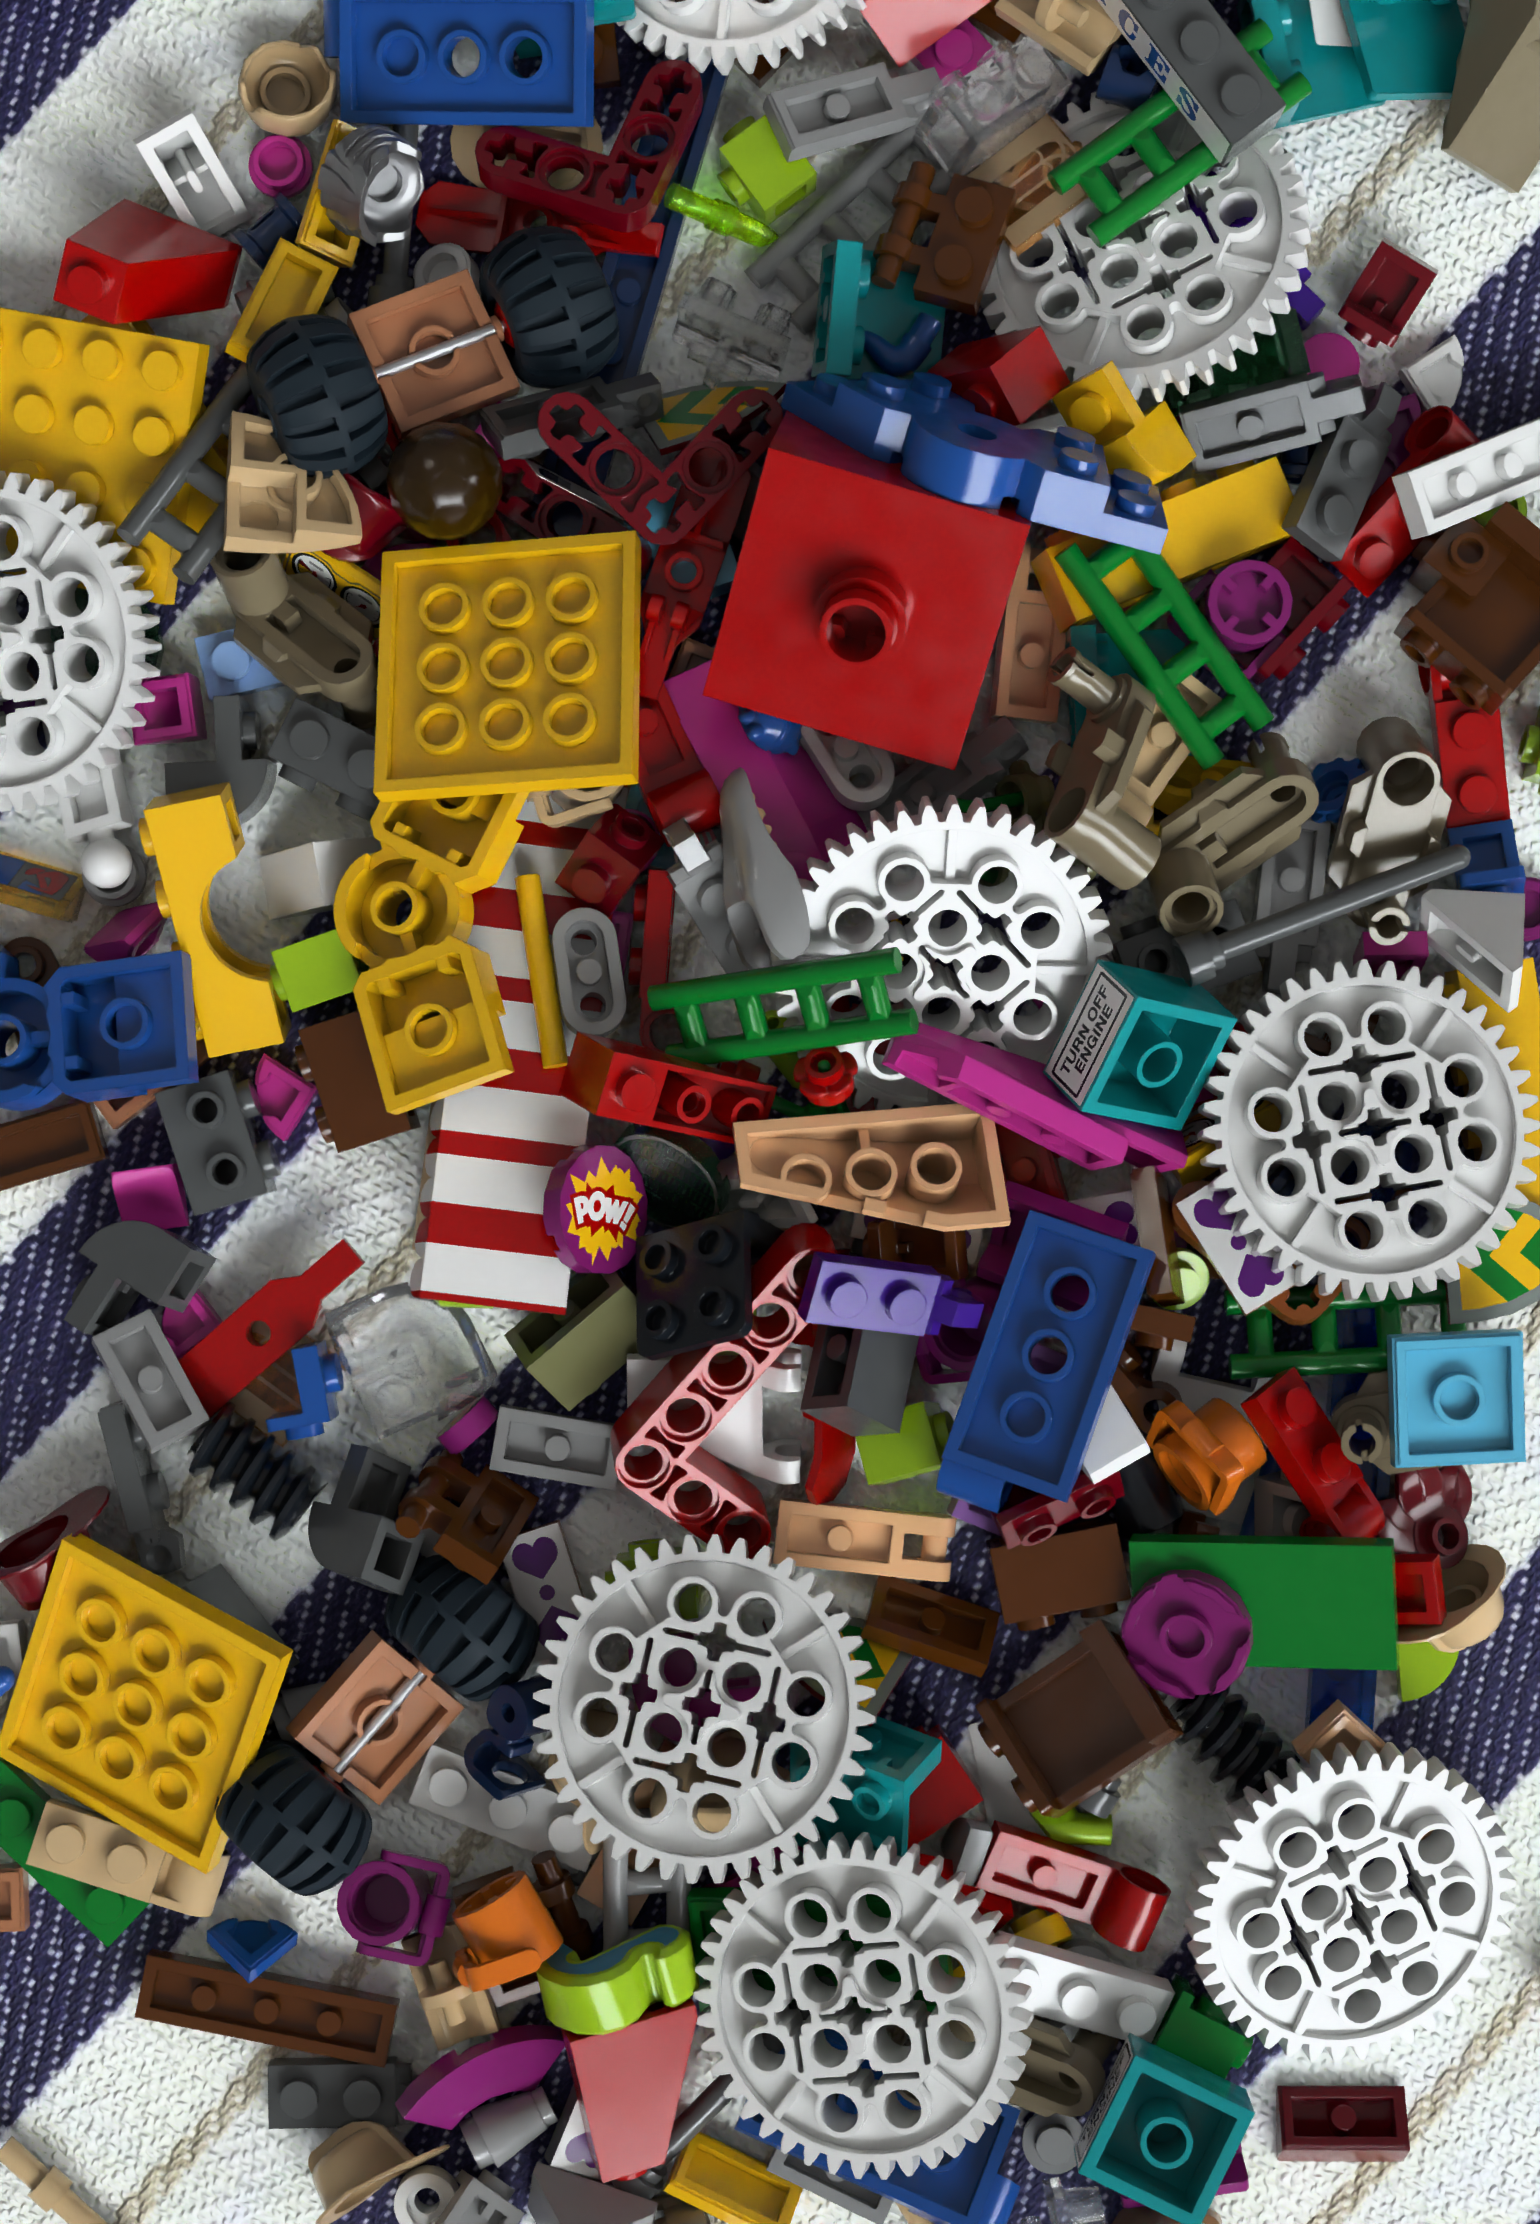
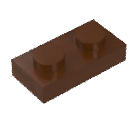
(930, 1625)

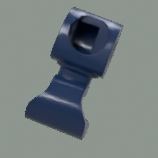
(1126, 78)
(500, 1746)

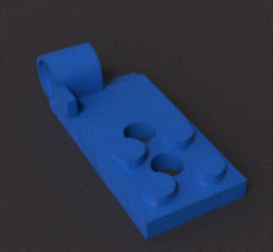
(402, 69)
(1035, 1424)
(953, 2193)

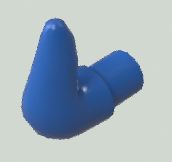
(909, 353)

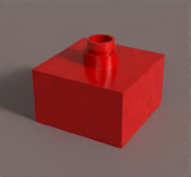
(863, 600)

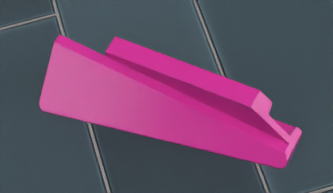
(1026, 1101)

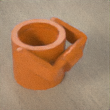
(1205, 1452)
(505, 1933)

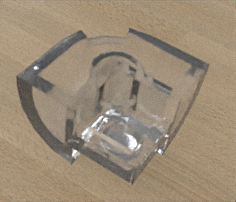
(408, 1357)

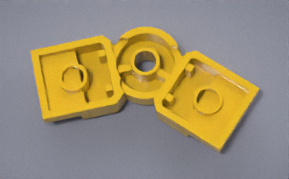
(428, 993)

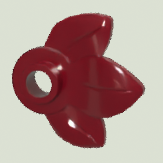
(1424, 1504)

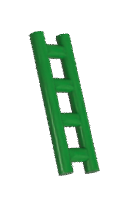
(1138, 131)
(1162, 680)
(806, 979)
(1326, 1355)

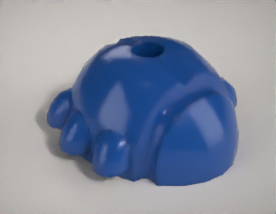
(770, 732)
(1332, 784)

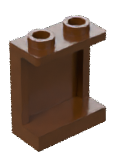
(1486, 641)
(1077, 1723)

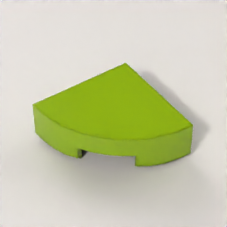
(1422, 1670)

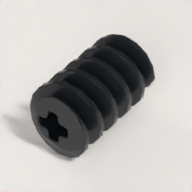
(253, 1472)
(1232, 1740)

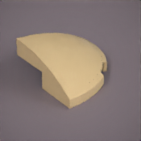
(275, 504)

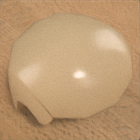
(287, 87)

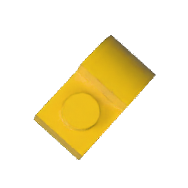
(1131, 439)

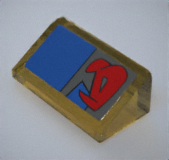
(40, 887)

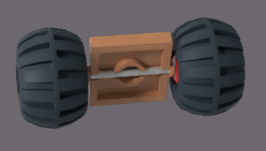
(434, 351)
(375, 1725)

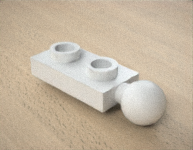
(94, 817)

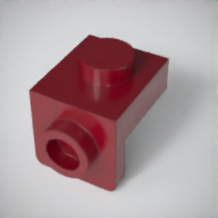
(1386, 295)
(609, 860)

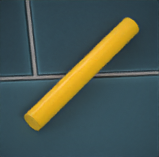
(541, 971)

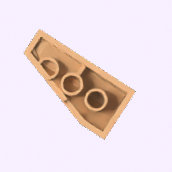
(899, 1164)

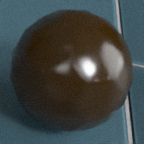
(444, 480)

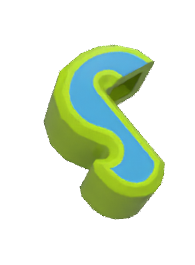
(619, 1982)

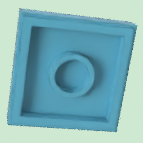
(1456, 1398)

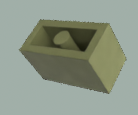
(585, 1345)

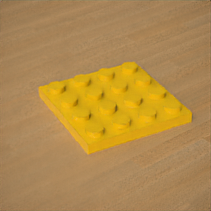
(100, 419)
(508, 667)
(141, 1699)

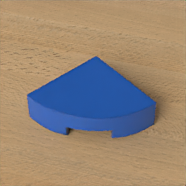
(251, 1944)

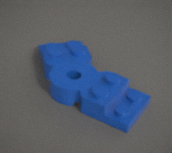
(981, 459)
(97, 1030)

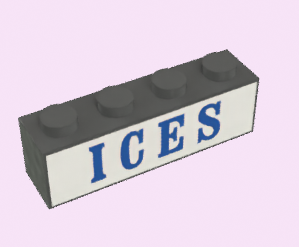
(1201, 70)

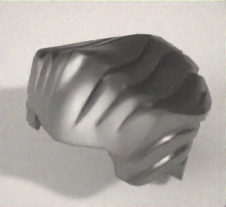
(371, 184)

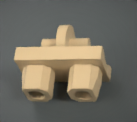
(1070, 29)
(450, 2007)

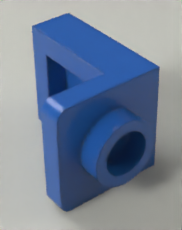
(1493, 858)
(317, 1380)

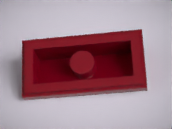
(1341, 2124)

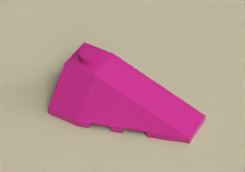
(784, 784)

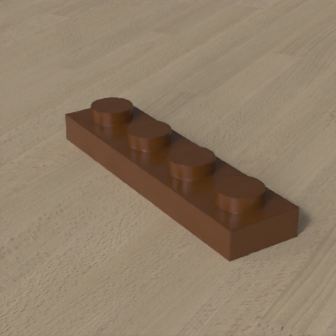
(269, 2009)

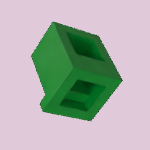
(1201, 2032)

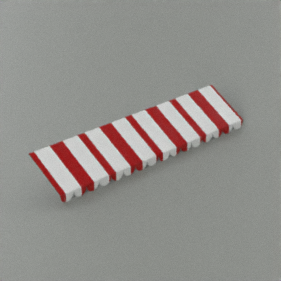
(505, 1136)

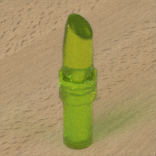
(718, 216)

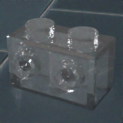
(991, 104)

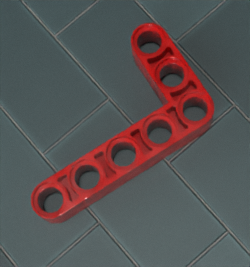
(716, 1391)

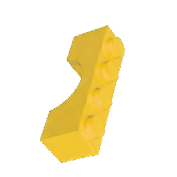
(192, 840)

